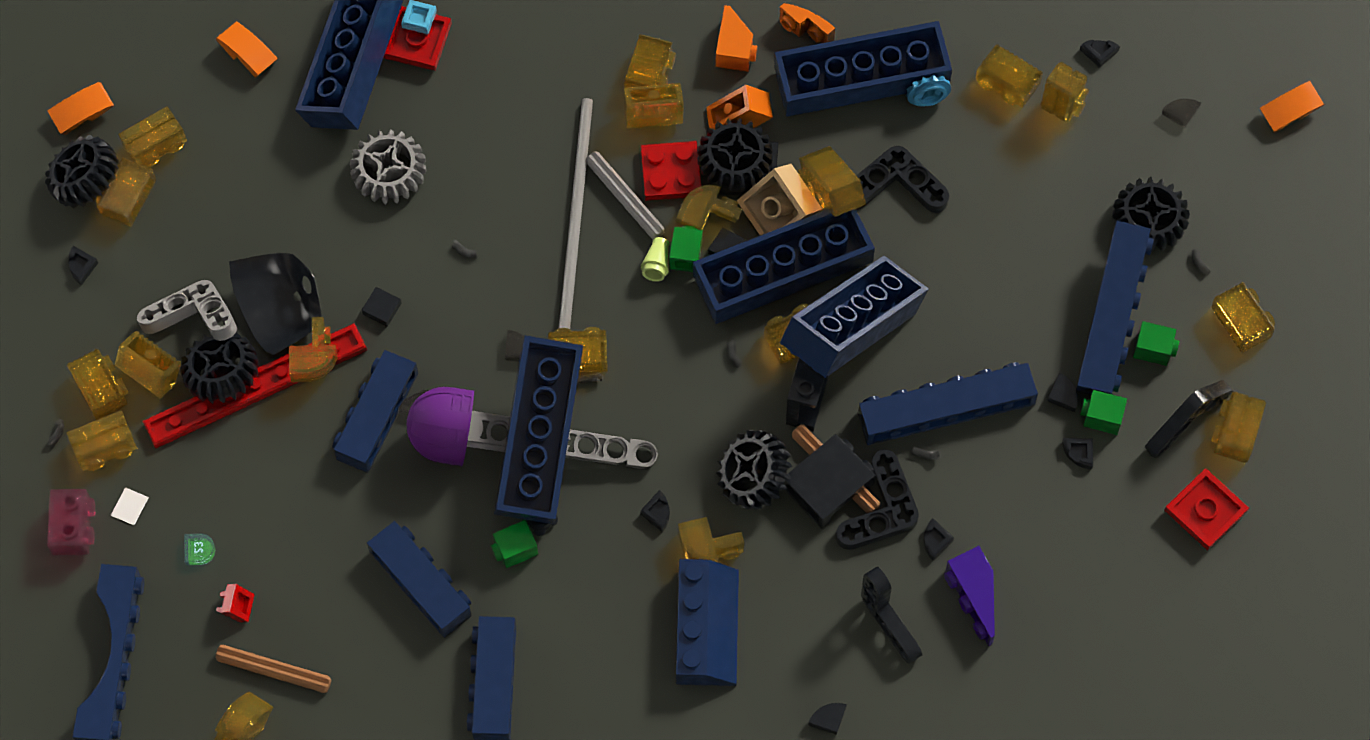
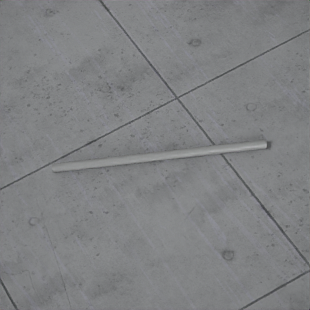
(575, 214)

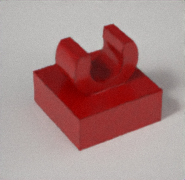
(236, 603)

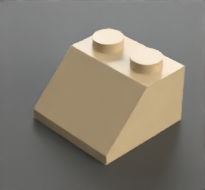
(778, 200)

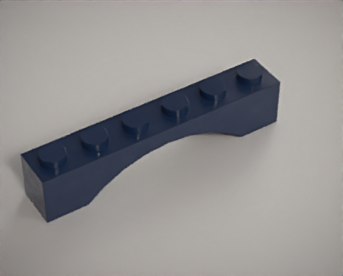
(99, 713)

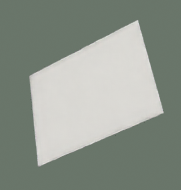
(129, 506)

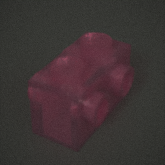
(70, 522)

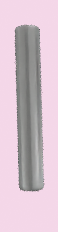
(625, 195)

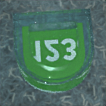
(198, 549)

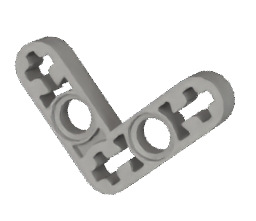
(203, 298)

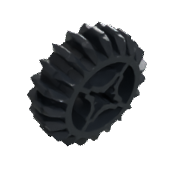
(756, 160)
(81, 171)
(1171, 210)
(220, 375)
(765, 468)

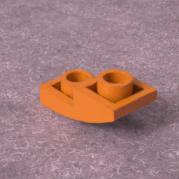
(801, 20)
(246, 47)
(1292, 106)
(80, 107)

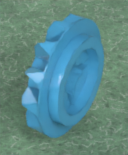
(928, 91)

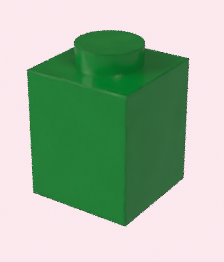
(685, 248)
(1156, 343)
(1103, 412)
(514, 544)

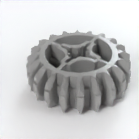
(372, 156)

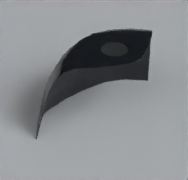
(266, 298)

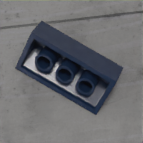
(707, 623)

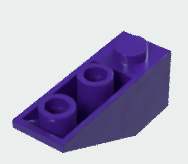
(975, 584)

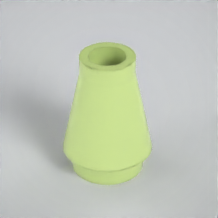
(656, 262)

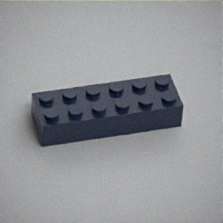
(347, 62)
(860, 68)
(782, 263)
(853, 316)
(538, 430)

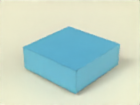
(418, 17)

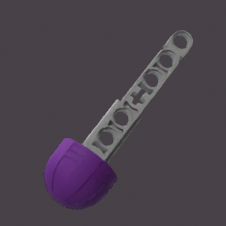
(445, 425)

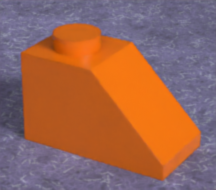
(735, 43)
(742, 103)

